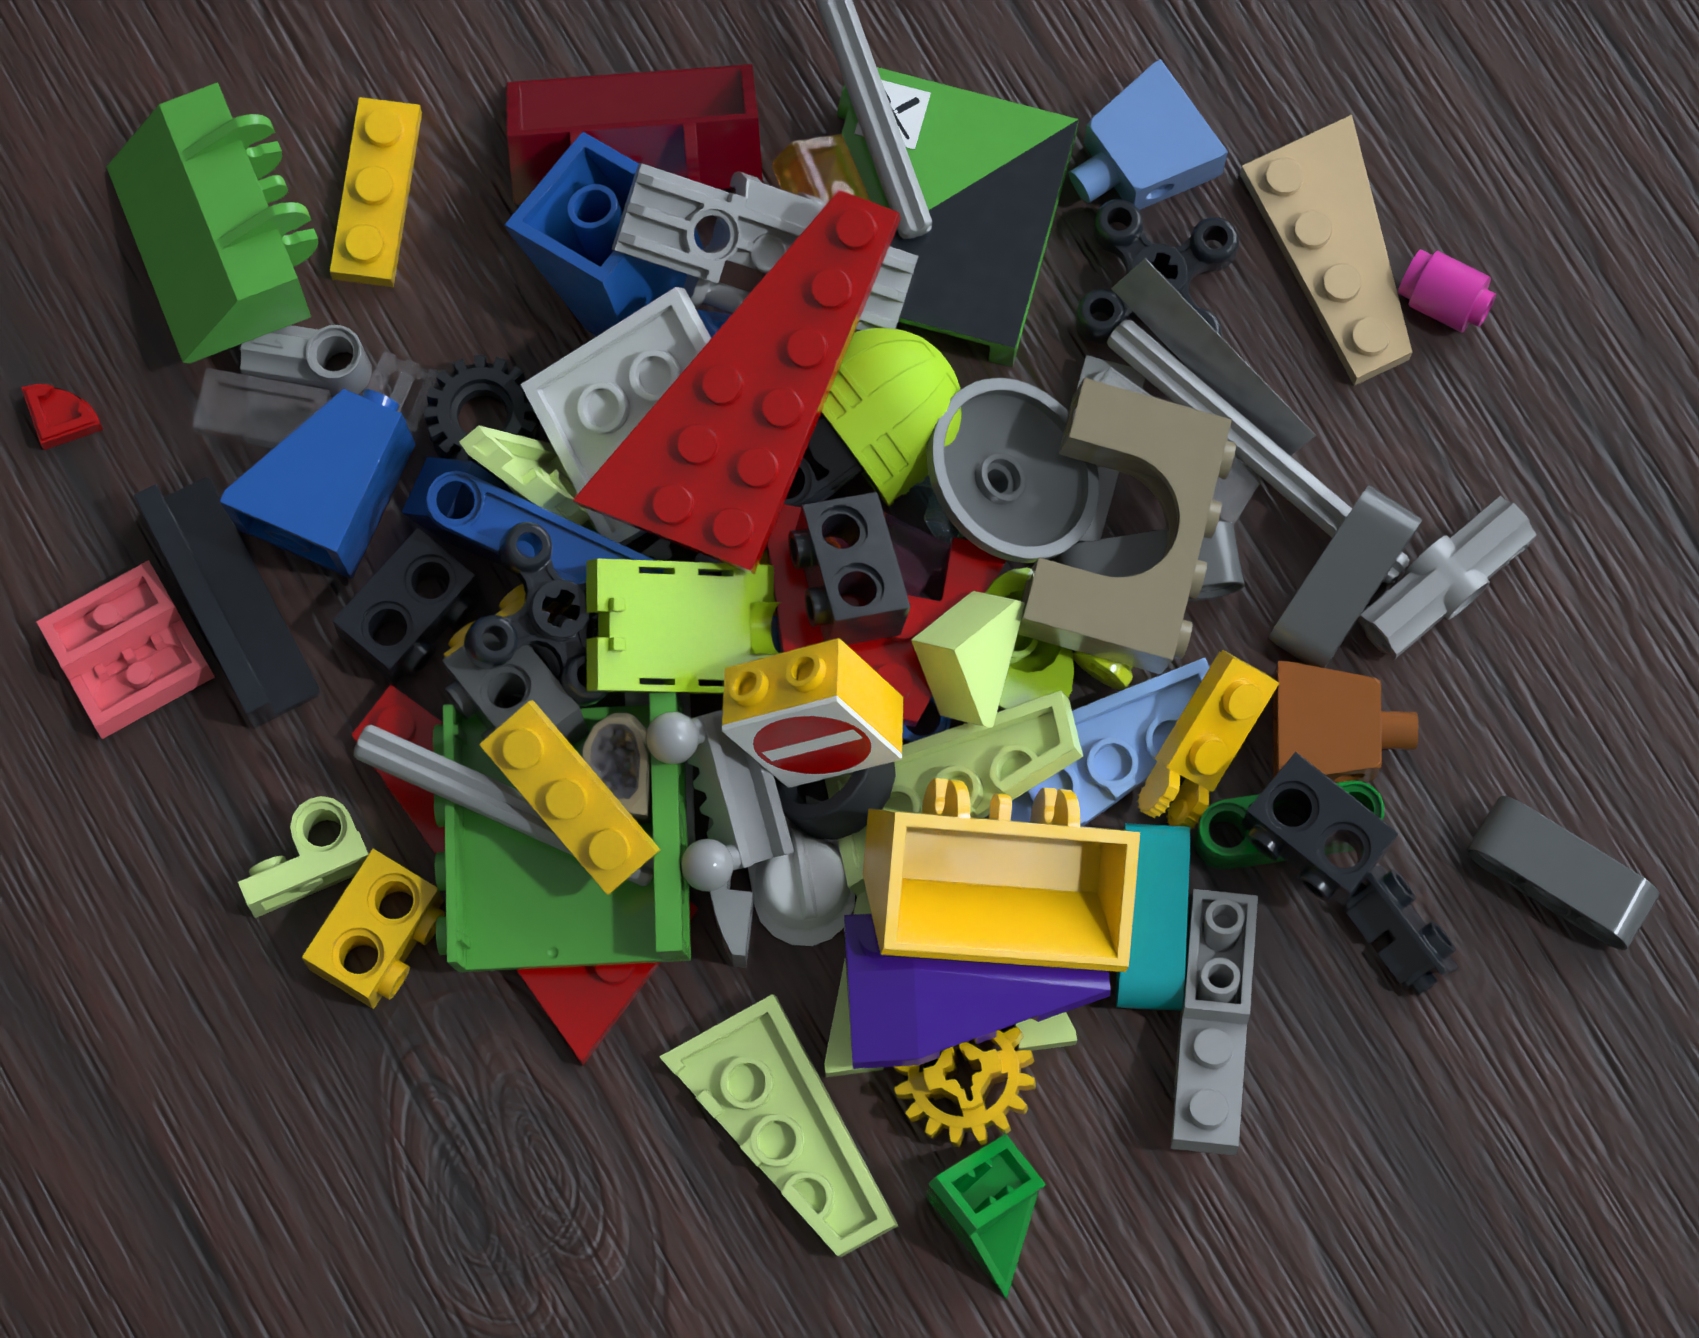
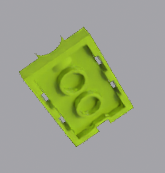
(675, 623)

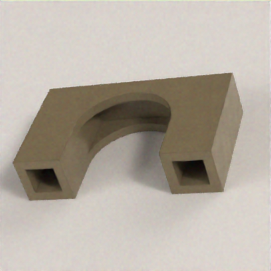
(1179, 459)

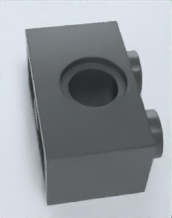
(481, 689)

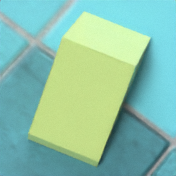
(969, 656)

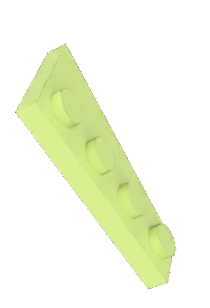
(1013, 757)
(777, 1109)

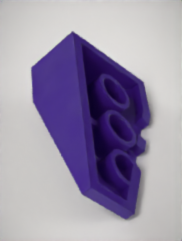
(918, 1006)

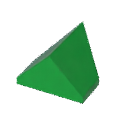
(989, 1206)

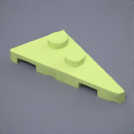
(529, 470)

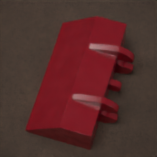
(673, 120)

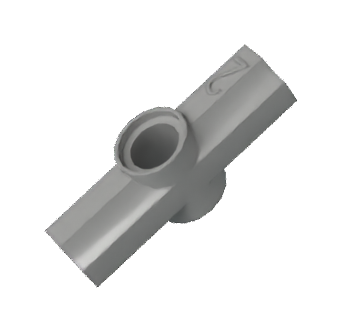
(1447, 577)

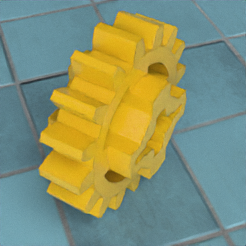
(976, 1117)

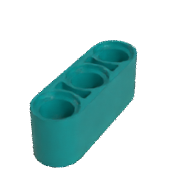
(1159, 921)

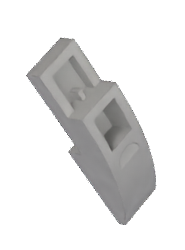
(1214, 1022)

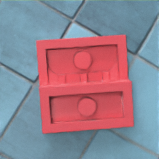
(125, 649)

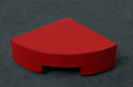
(59, 415)

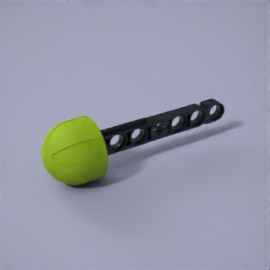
(870, 425)

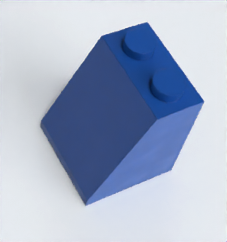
(570, 235)
(326, 481)

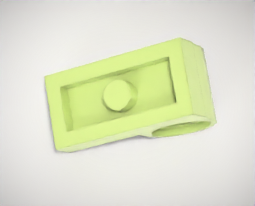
(282, 882)

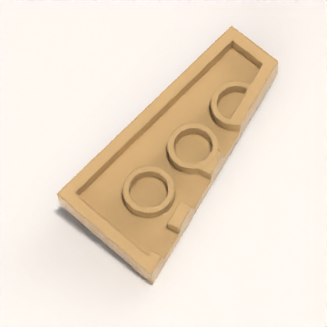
(1331, 237)

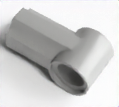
(301, 355)

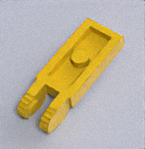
(1205, 740)

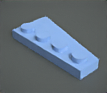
(1119, 741)

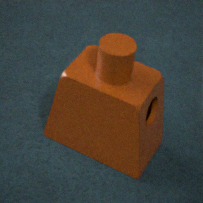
(1335, 722)

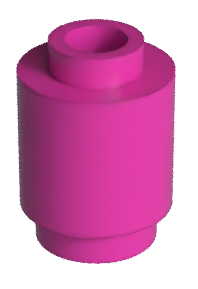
(1447, 290)

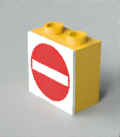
(813, 713)

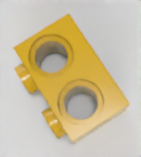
(358, 922)

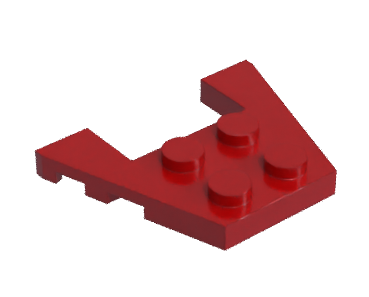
(892, 657)

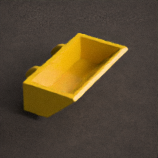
(1001, 885)

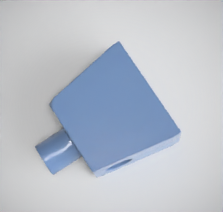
(1148, 144)

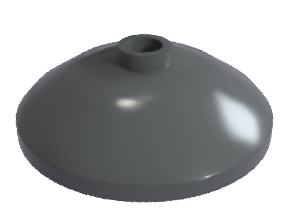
(1013, 440)

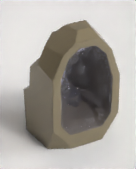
(623, 762)

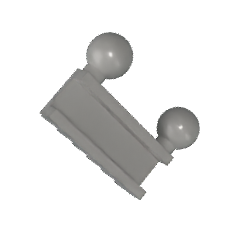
(738, 793)

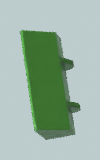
(208, 225)

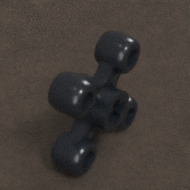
(1177, 264)
(530, 623)

